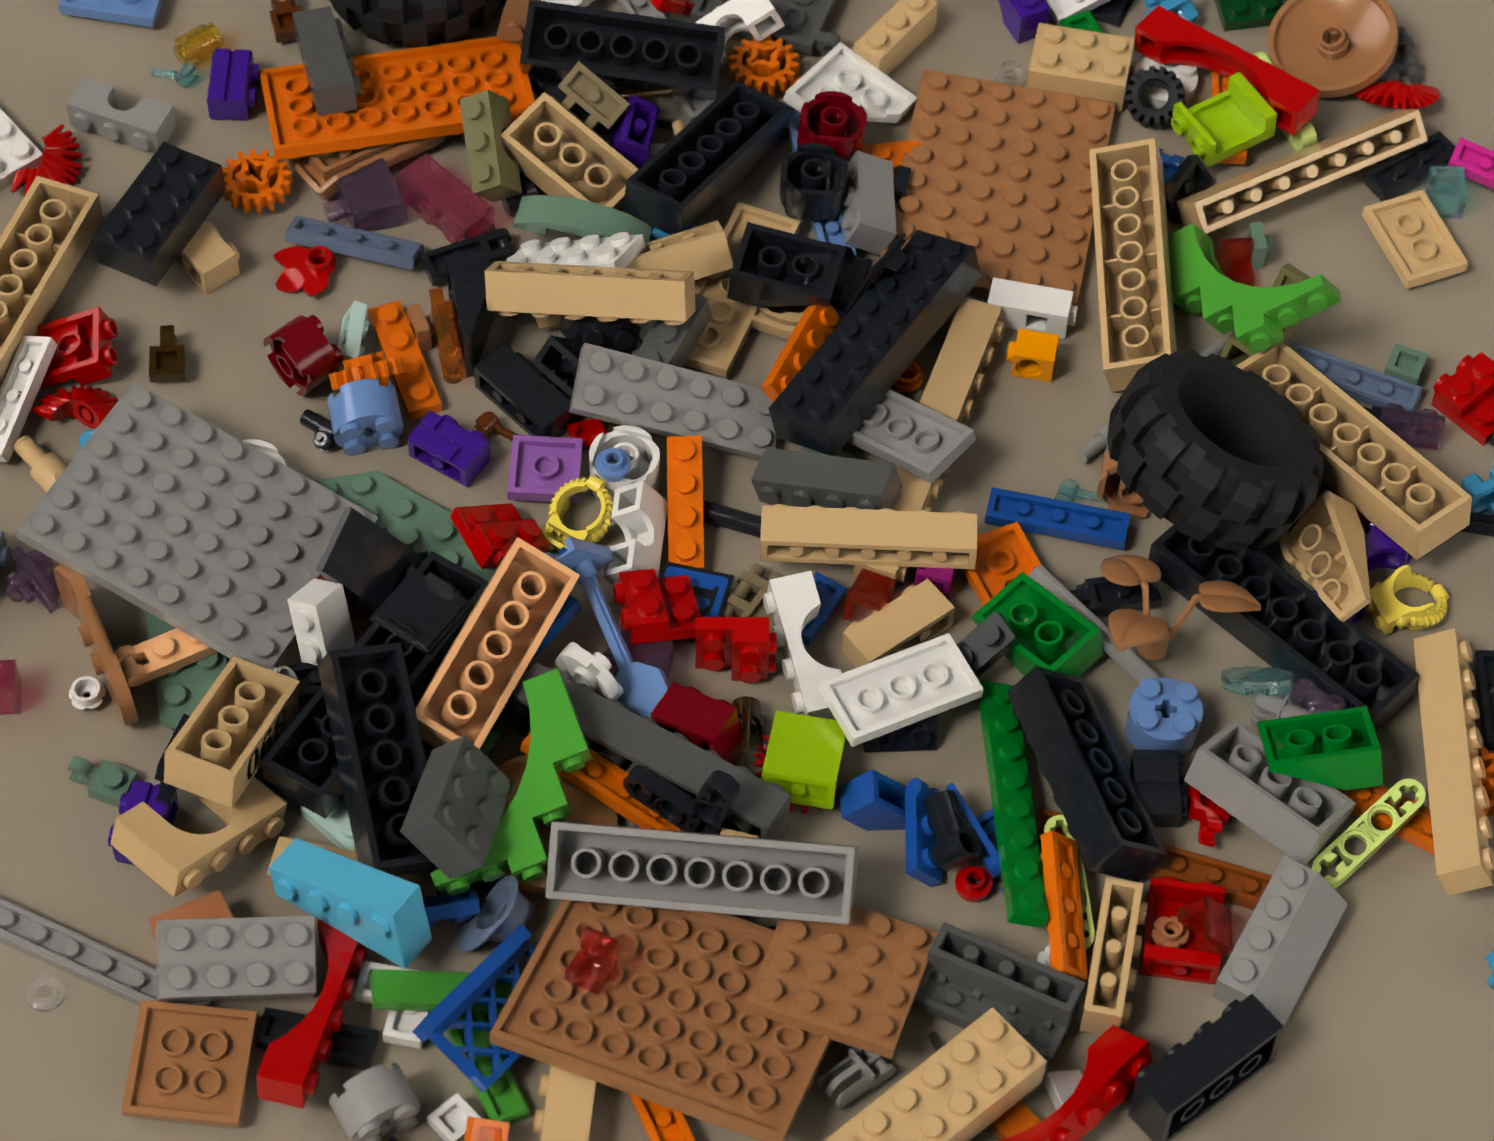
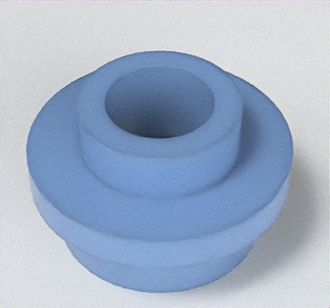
(616, 471)

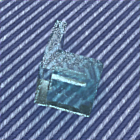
(1447, 190)

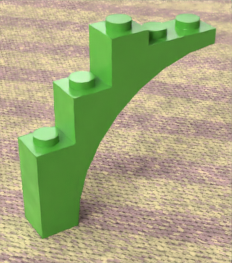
(1253, 312)
(554, 746)

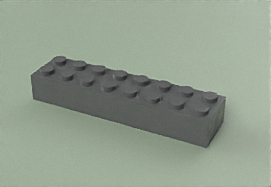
(638, 740)

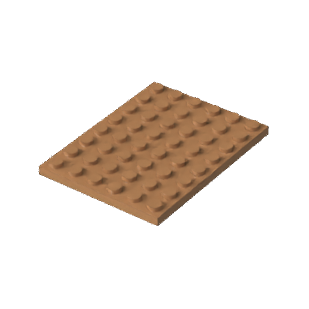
(1005, 176)
(667, 1017)

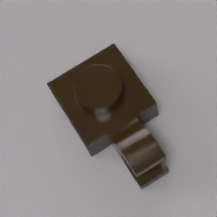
(168, 359)

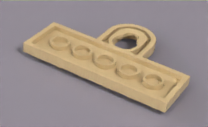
(732, 319)

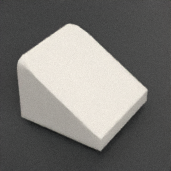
(1061, 1085)

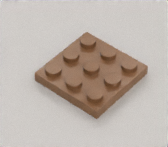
(190, 1064)

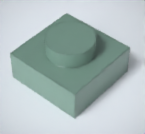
(1262, 244)
(1406, 364)

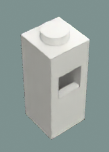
(1033, 306)

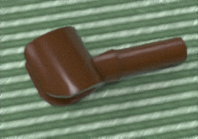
(489, 422)

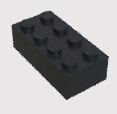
(159, 214)
(1205, 1069)

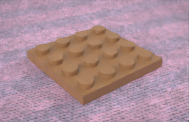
(843, 978)

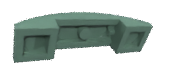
(575, 217)

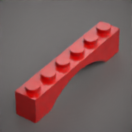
(1175, 40)
(293, 1060)
(1106, 1081)

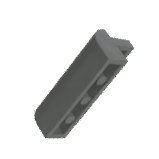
(973, 975)

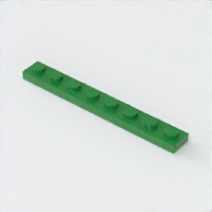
(1012, 808)

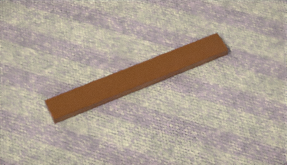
(1242, 884)

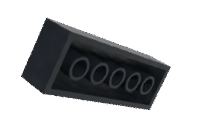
(623, 48)
(707, 159)
(376, 751)
(1086, 774)

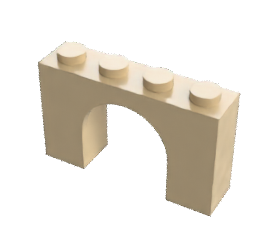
(184, 859)

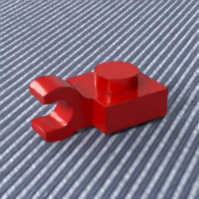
(1209, 814)

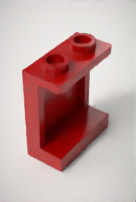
(1181, 963)

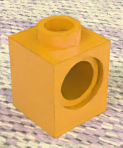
(1033, 355)

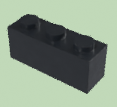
(523, 393)

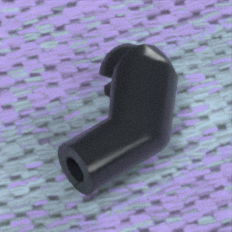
(322, 430)

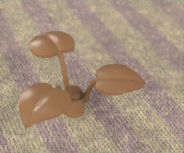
(1150, 633)

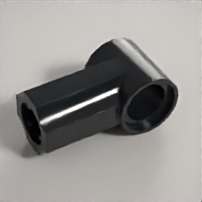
(954, 840)

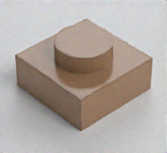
(421, 326)

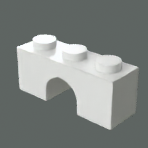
(744, 15)
(642, 518)

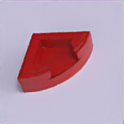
(587, 430)

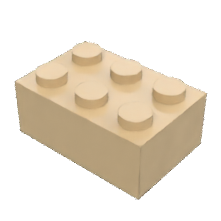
(1081, 63)

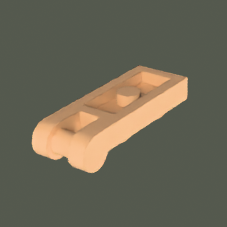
(163, 655)

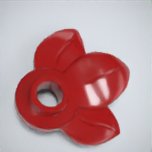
(305, 269)

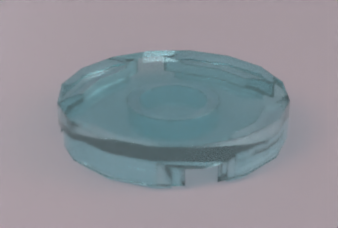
(1258, 679)

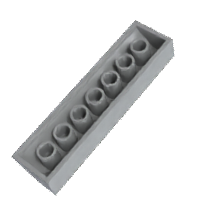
(701, 872)

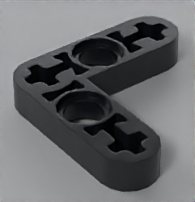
(681, 808)

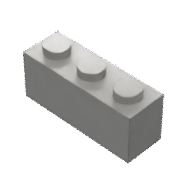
(869, 203)

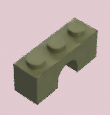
(491, 170)

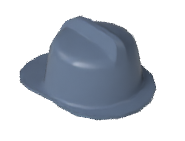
(498, 917)

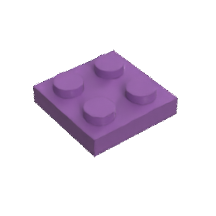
(542, 466)

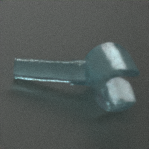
(183, 76)
(1070, 490)

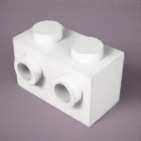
(320, 620)

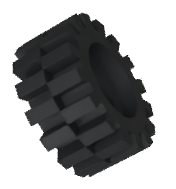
(1141, 83)

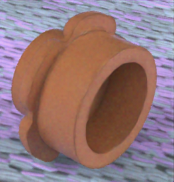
(1174, 940)

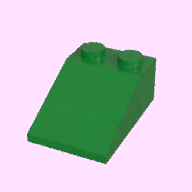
(1048, 629)
(1325, 748)

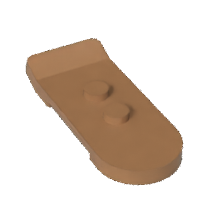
(324, 170)
(78, 601)

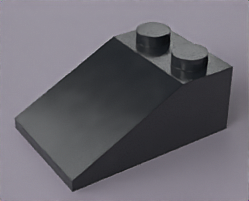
(783, 269)
(468, 301)
(365, 562)

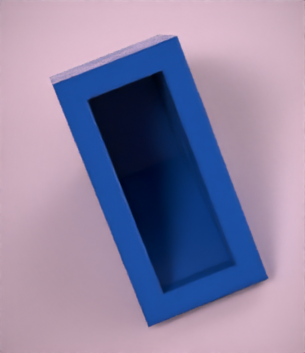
(873, 802)

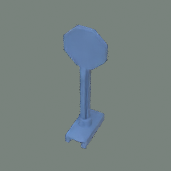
(641, 683)

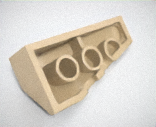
(1331, 554)

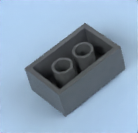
(457, 807)

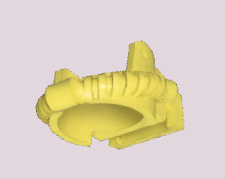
(555, 530)
(1391, 612)

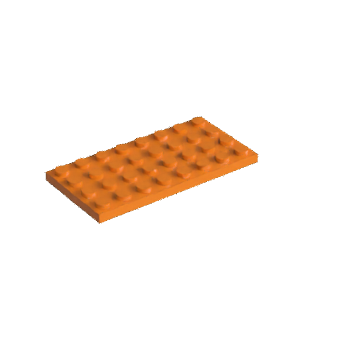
(401, 98)

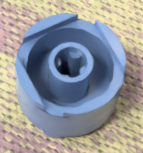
(365, 416)
(1164, 716)

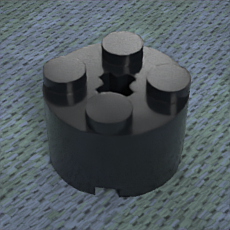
(813, 183)

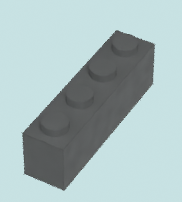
(326, 60)
(675, 342)
(825, 481)

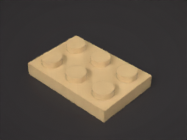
(1414, 239)

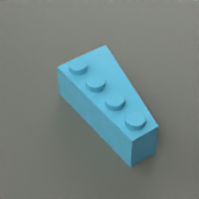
(354, 899)

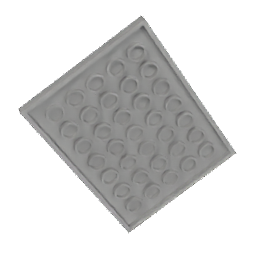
(189, 526)

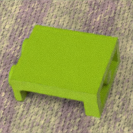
(1225, 121)
(805, 758)

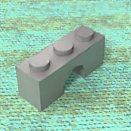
(95, 110)

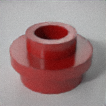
(971, 892)

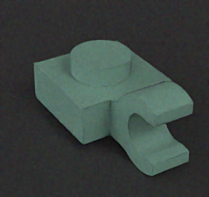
(105, 782)

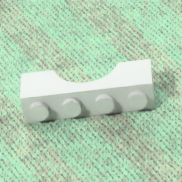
(793, 605)

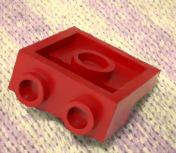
(82, 347)
(1469, 397)
(492, 531)
(655, 606)
(737, 645)

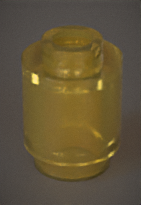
(198, 44)

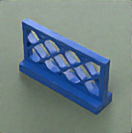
(469, 993)

